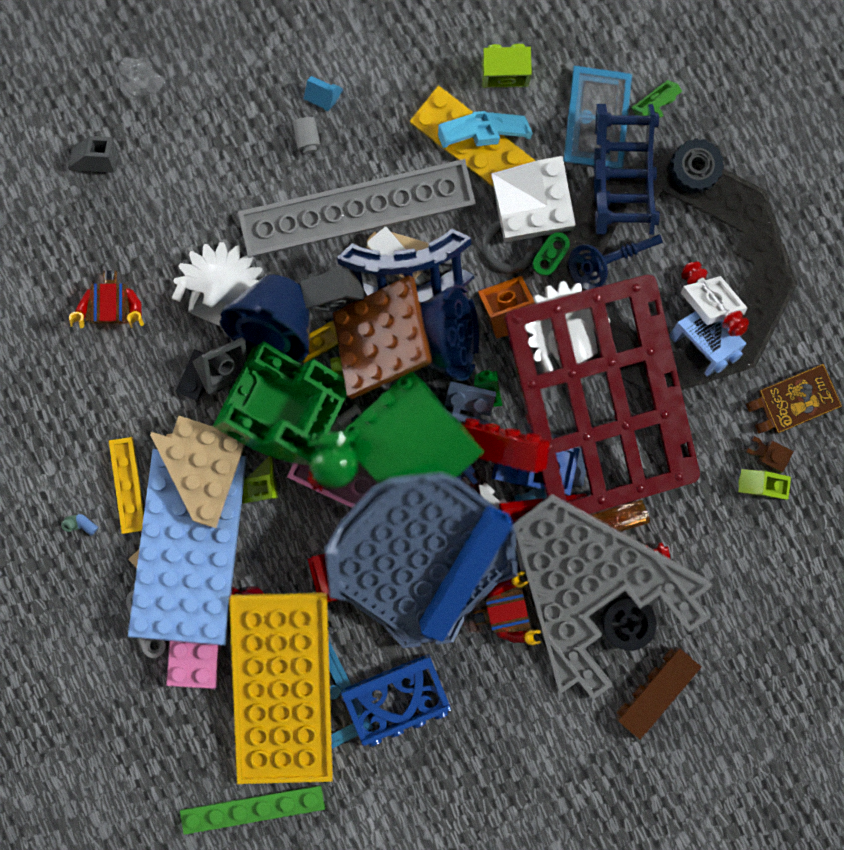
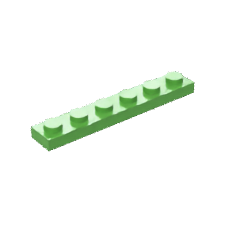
(252, 809)

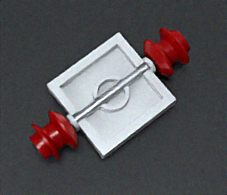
(714, 299)

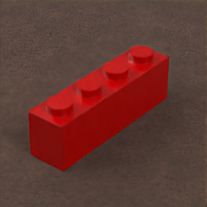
(509, 446)

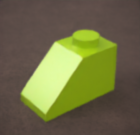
(764, 484)

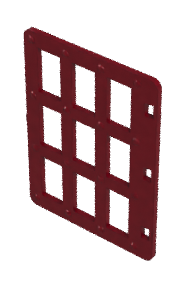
(658, 360)

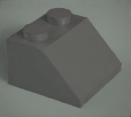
(331, 290)

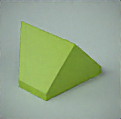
(261, 483)

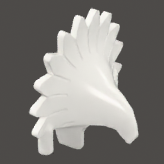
(215, 280)
(579, 325)

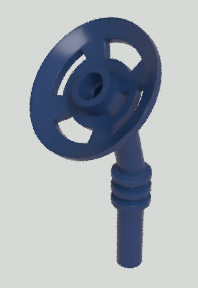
(594, 263)

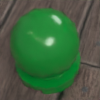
(333, 460)

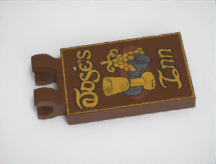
(796, 400)

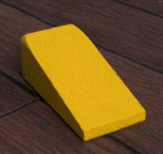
(322, 340)

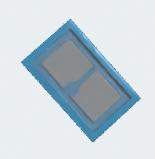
(590, 88)

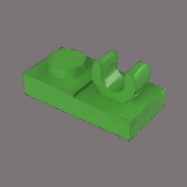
(661, 96)

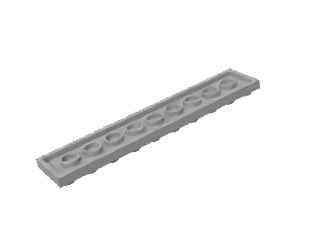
(356, 208)

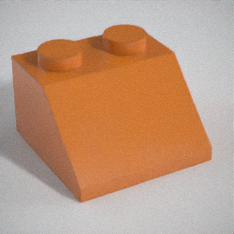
(502, 298)

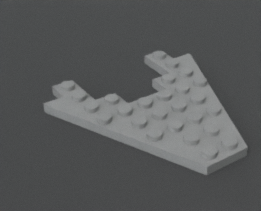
(582, 565)

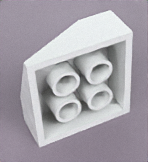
(533, 199)

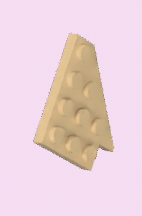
(201, 466)

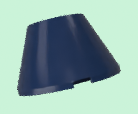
(271, 313)

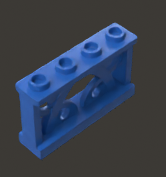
(363, 692)

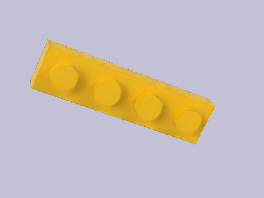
(127, 484)

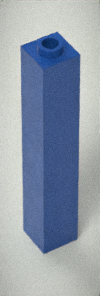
(465, 573)

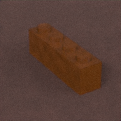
(658, 692)

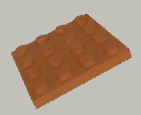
(381, 337)

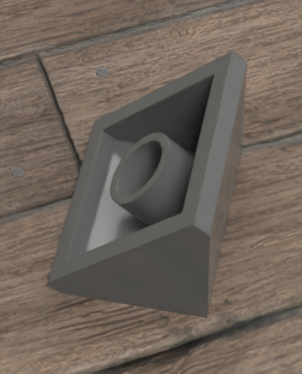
(221, 365)

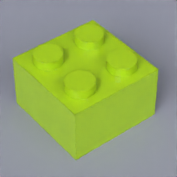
(506, 66)

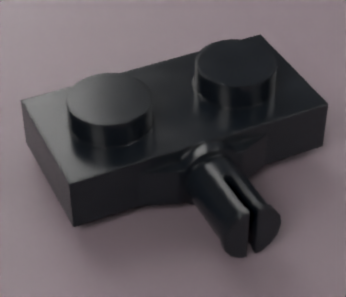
(190, 382)

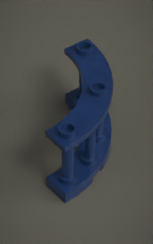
(602, 172)
(410, 261)

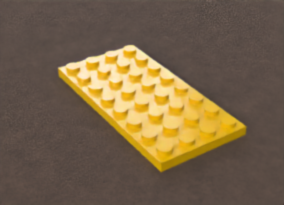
(281, 688)

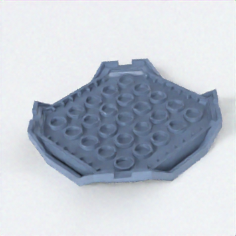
(402, 544)

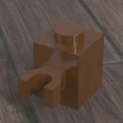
(771, 455)

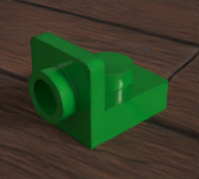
(489, 381)

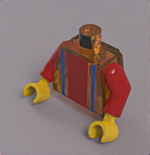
(108, 304)
(508, 612)

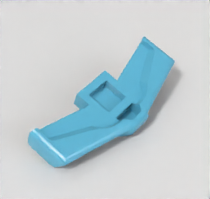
(484, 128)

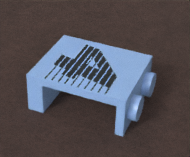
(710, 340)

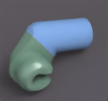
(77, 522)

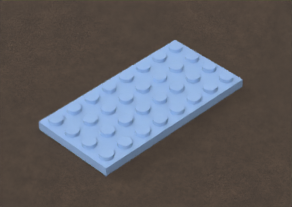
(184, 565)

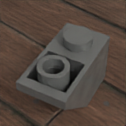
(94, 154)

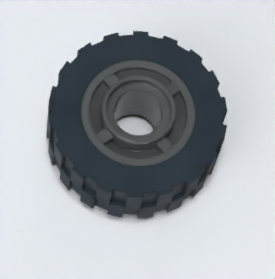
(703, 153)

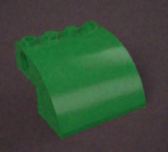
(280, 404)
(411, 434)

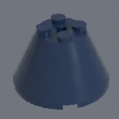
(451, 332)

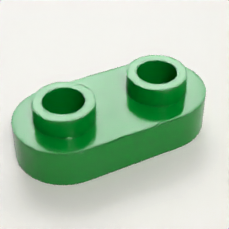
(550, 254)

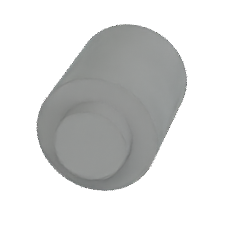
(306, 135)

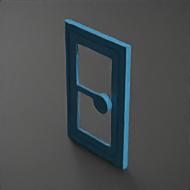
(342, 681)

